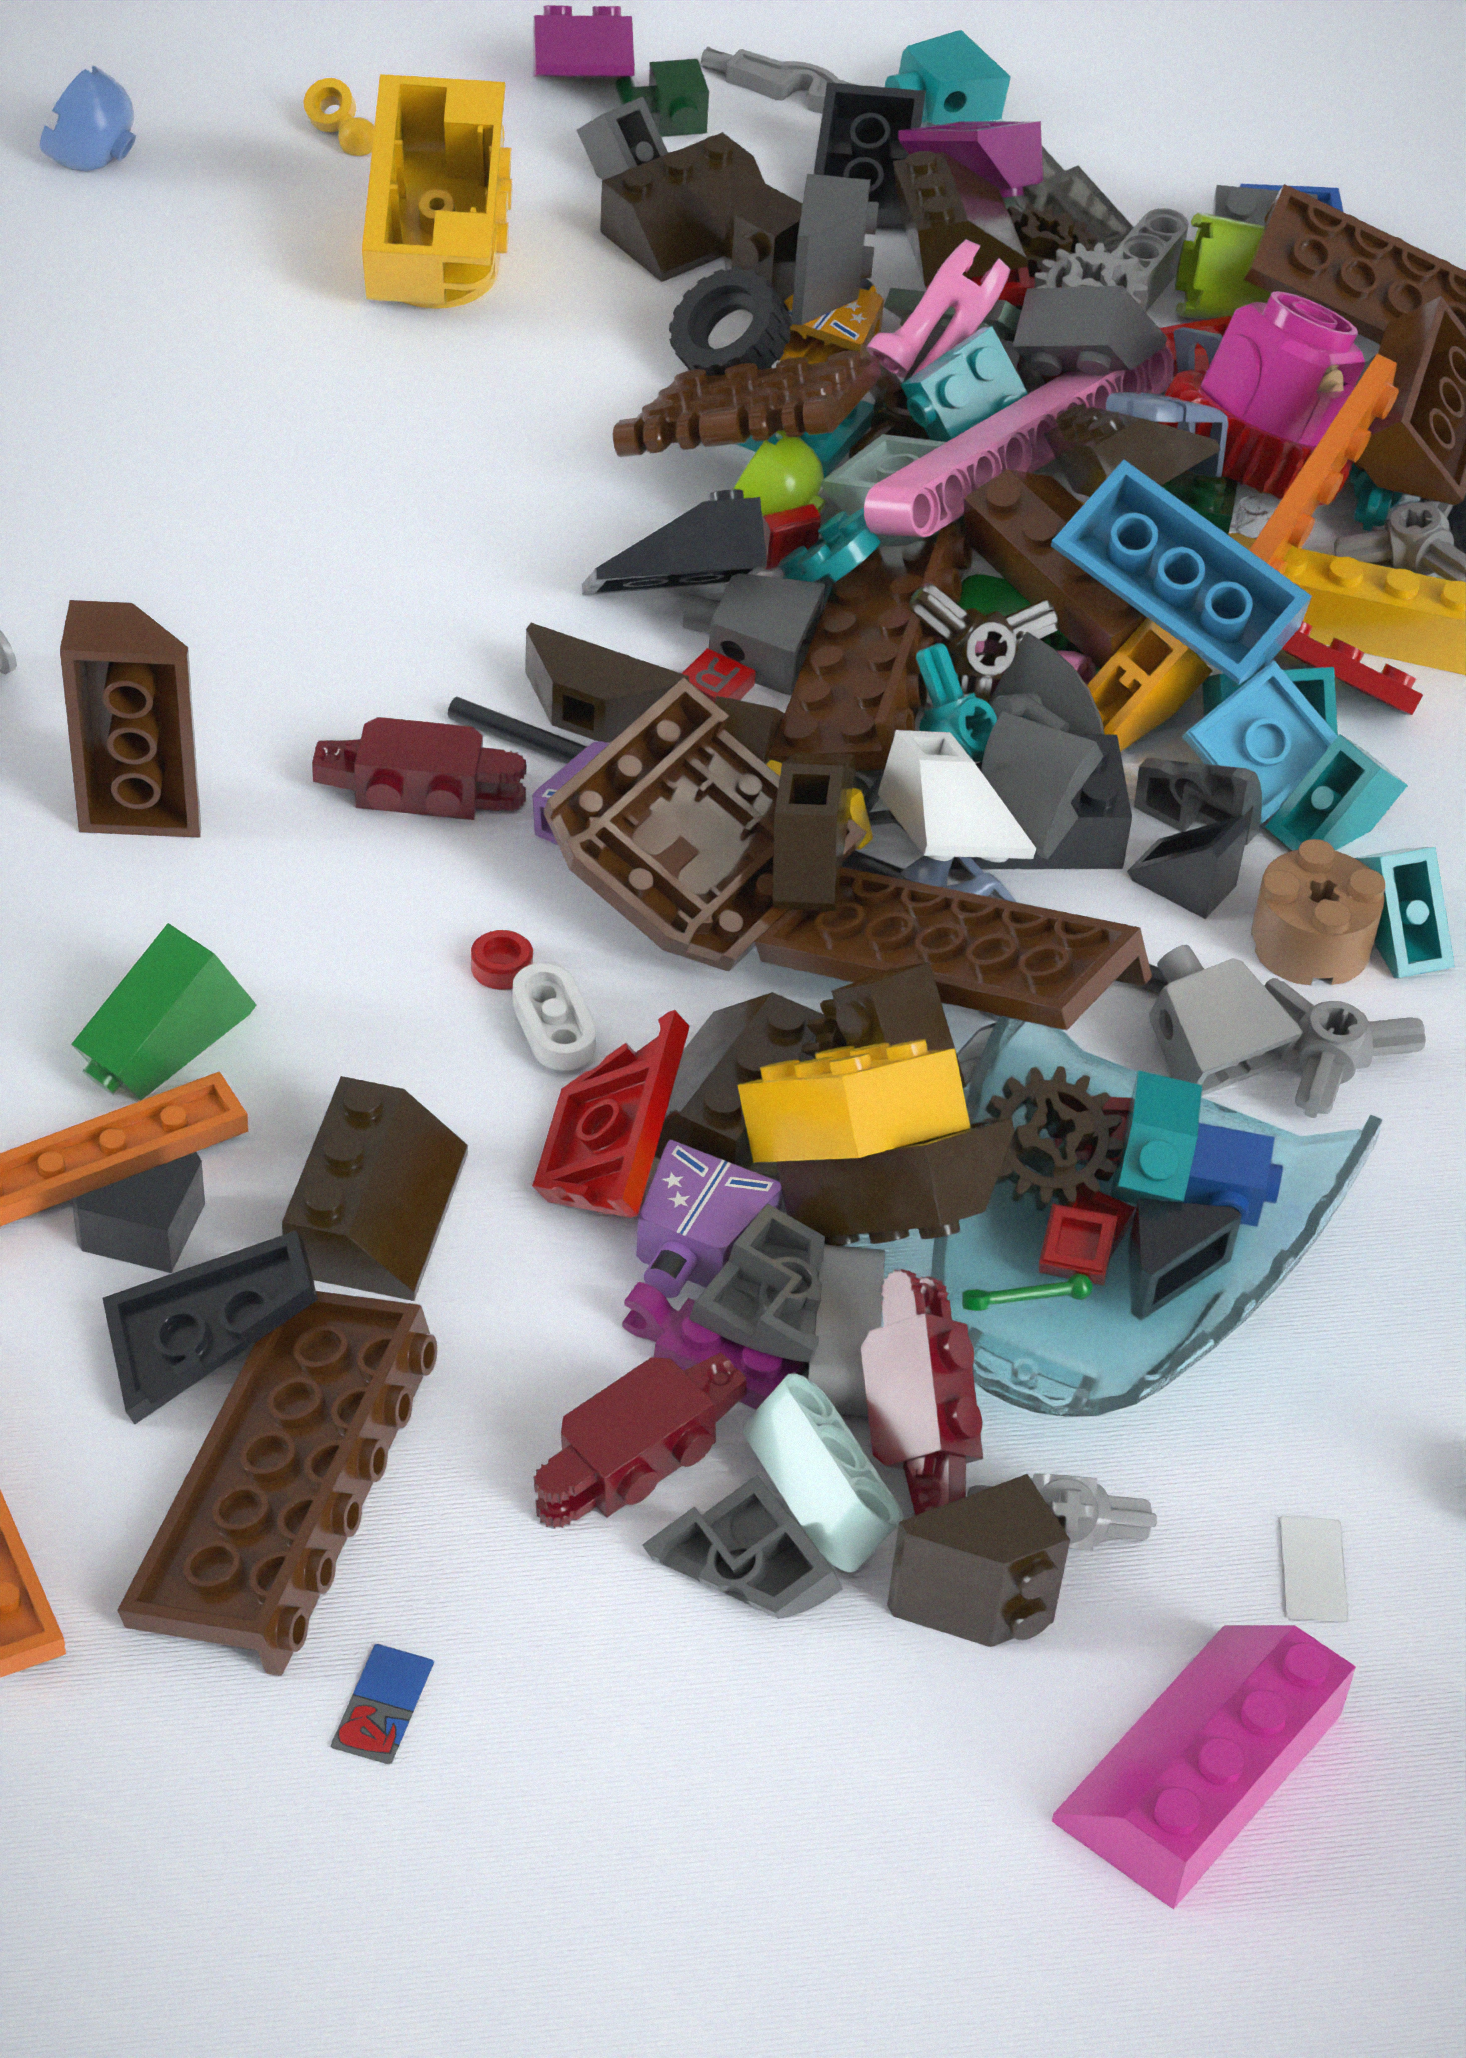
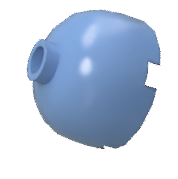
(91, 123)

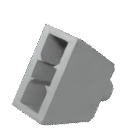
(1218, 1022)

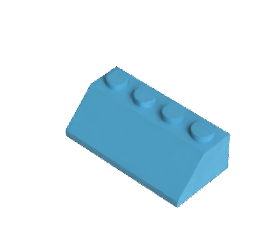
(1183, 573)

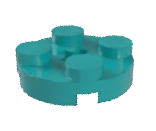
(842, 547)

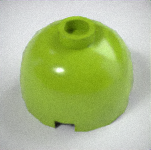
(783, 475)

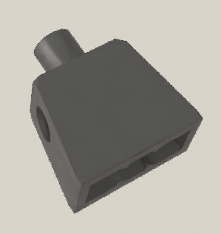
(761, 625)

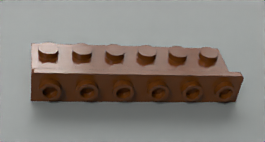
(1349, 265)
(862, 660)
(980, 948)
(283, 1478)

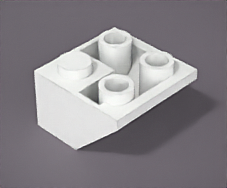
(948, 801)

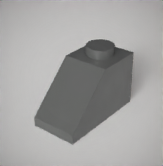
(622, 139)

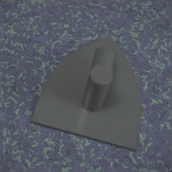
(1046, 690)

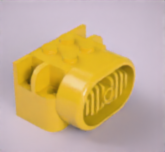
(436, 191)

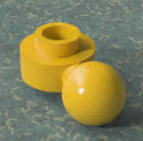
(354, 132)

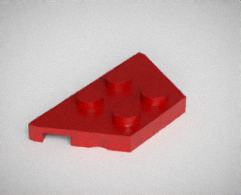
(611, 1126)

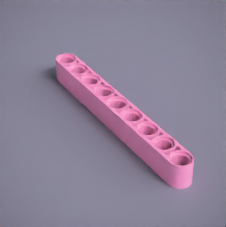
(932, 488)

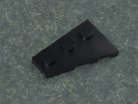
(201, 1317)

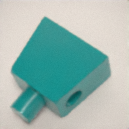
(957, 79)

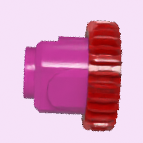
(1280, 385)

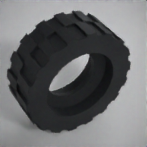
(712, 301)

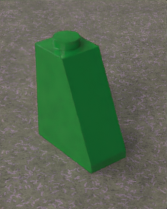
(161, 1015)

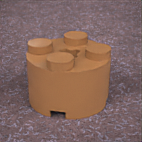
(1317, 914)

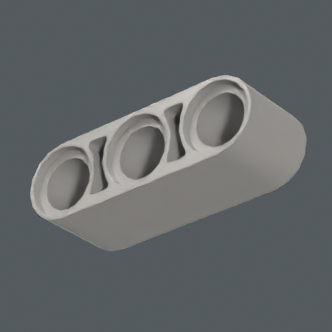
(1157, 246)
(845, 1316)

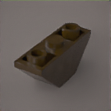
(589, 685)
(811, 829)

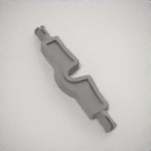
(772, 77)

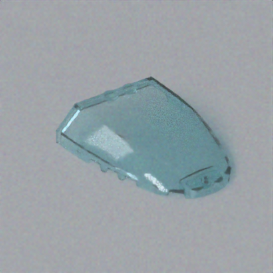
(1092, 1352)

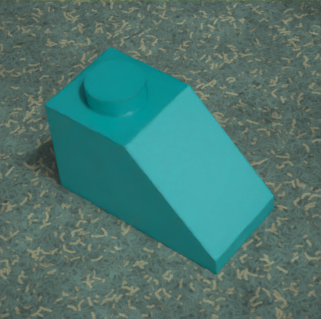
(1337, 798)
(1413, 921)
(1158, 1140)

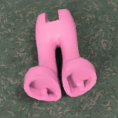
(948, 289)

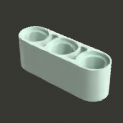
(822, 1473)

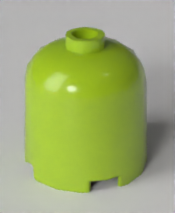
(1215, 267)

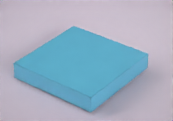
(1265, 730)

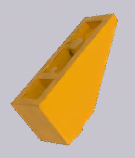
(1145, 682)

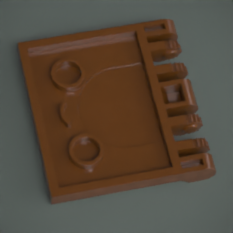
(749, 403)

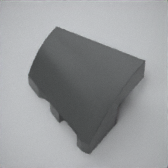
(1038, 775)
(1191, 791)
(768, 1288)
(748, 1552)

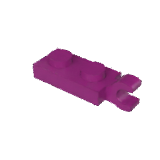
(691, 1343)

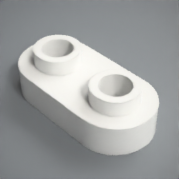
(561, 1026)

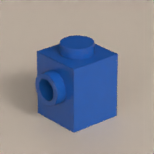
(1234, 1171)

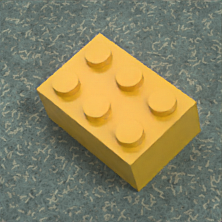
(853, 1102)

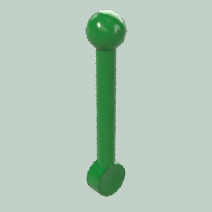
(1077, 1287)

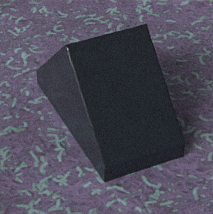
(1194, 866)
(144, 1215)
(1175, 1249)

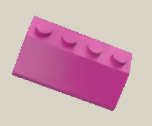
(1208, 1755)

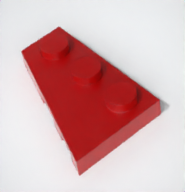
(1389, 686)

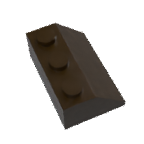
(950, 204)
(675, 206)
(1095, 441)
(728, 1052)
(375, 1189)
(899, 1189)

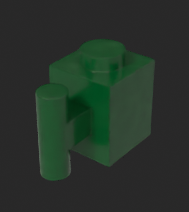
(674, 96)

